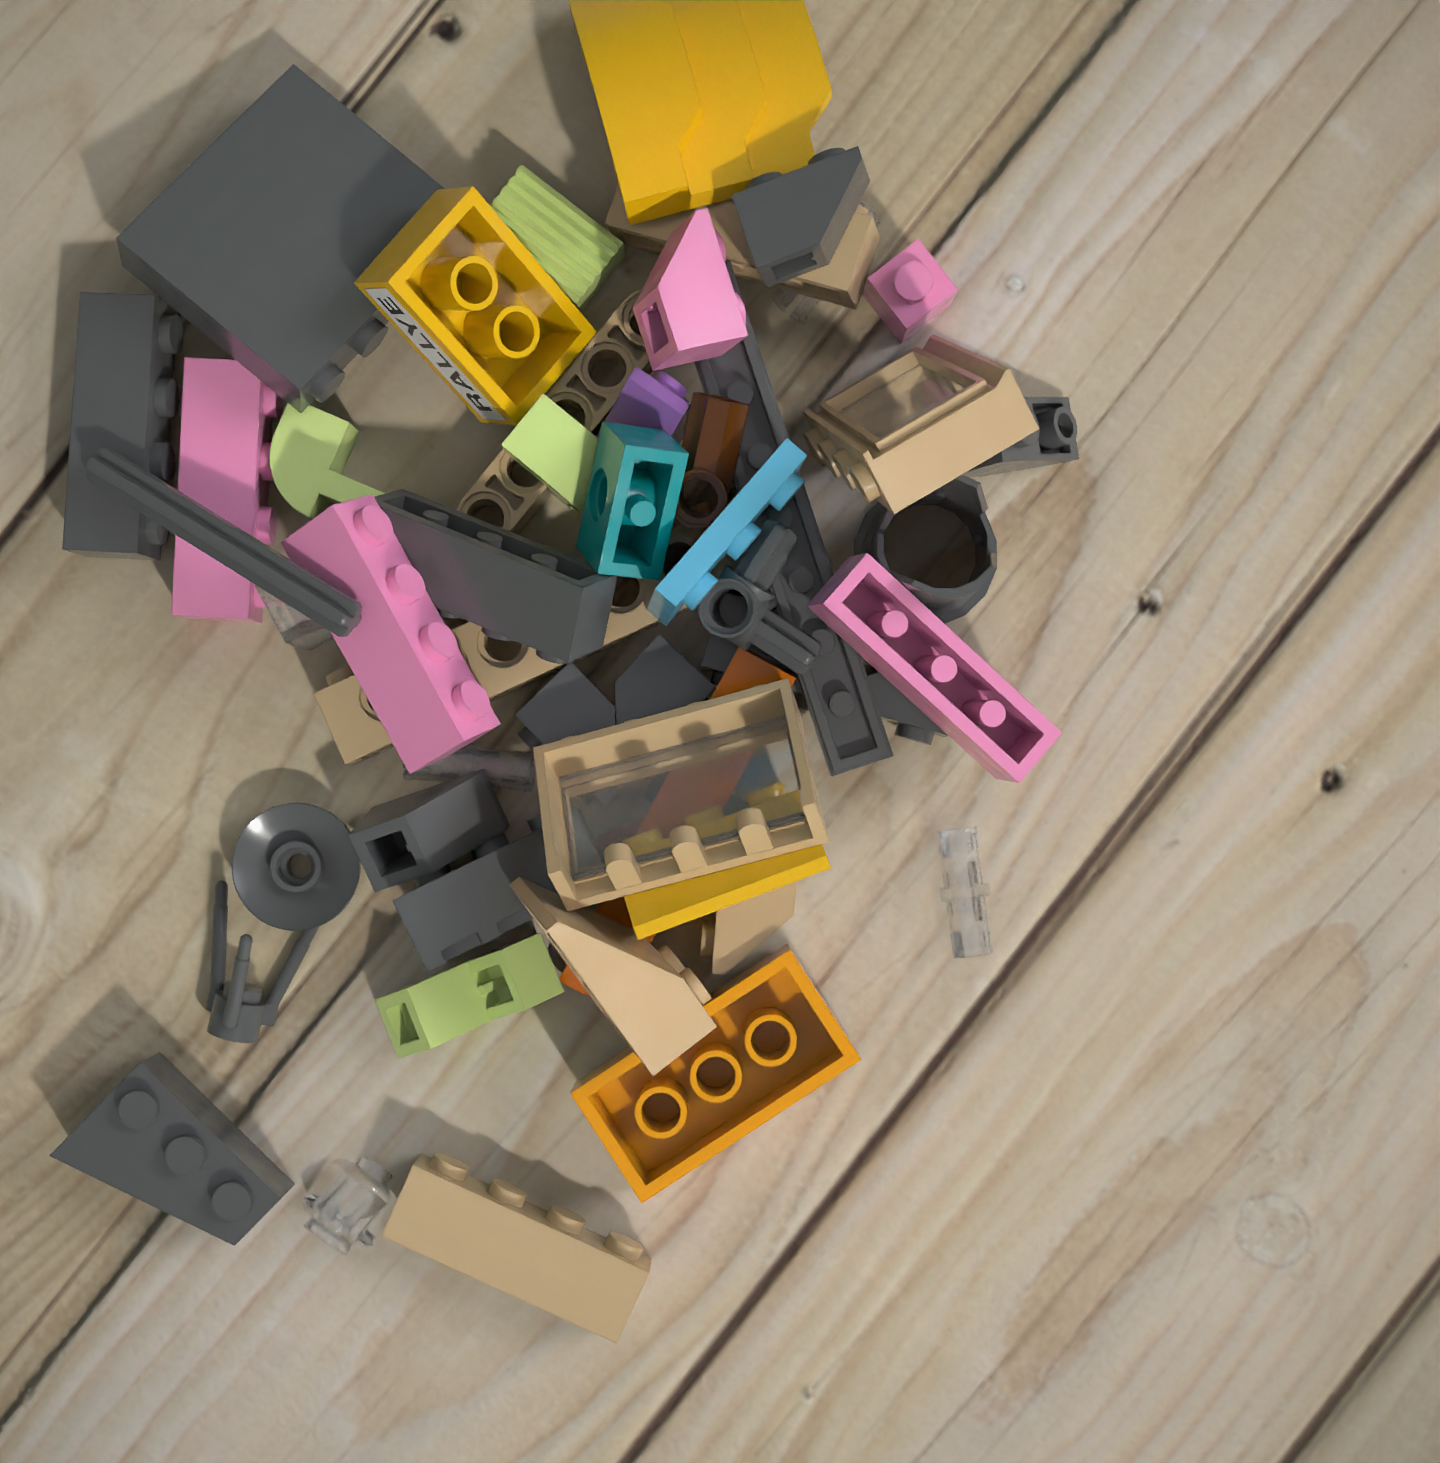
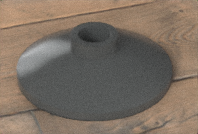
(264, 872)

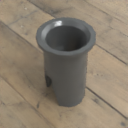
(967, 501)

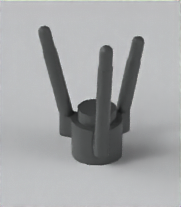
(238, 1005)

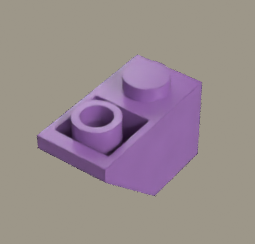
(652, 403)

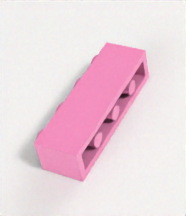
(229, 472)
(401, 645)
(934, 668)

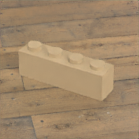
(835, 283)
(519, 1246)

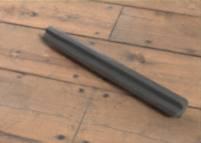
(224, 542)

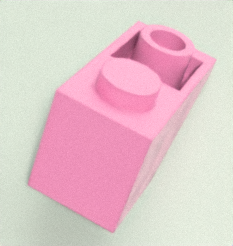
(689, 299)

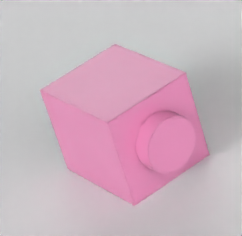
(909, 291)

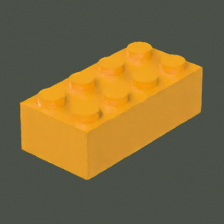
(764, 1055)

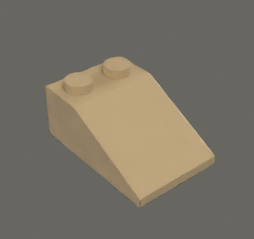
(637, 988)

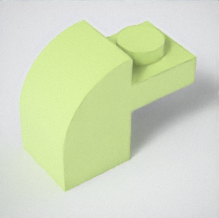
(554, 451)
(310, 458)

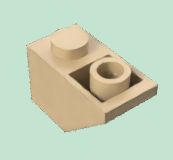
(745, 926)

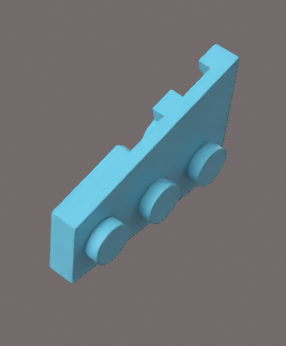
(729, 533)

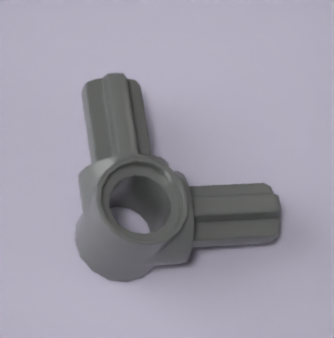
(761, 625)

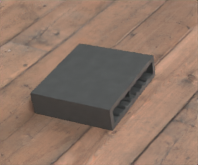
(275, 232)

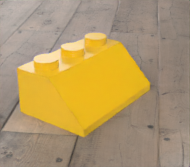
(693, 898)

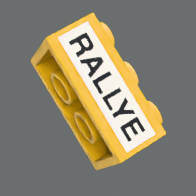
(476, 305)

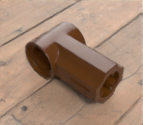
(713, 444)

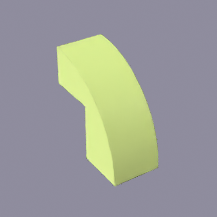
(469, 995)

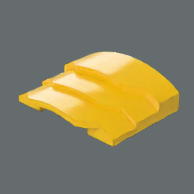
(701, 95)

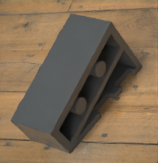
(473, 903)
(176, 1153)

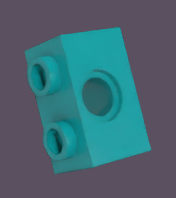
(631, 501)

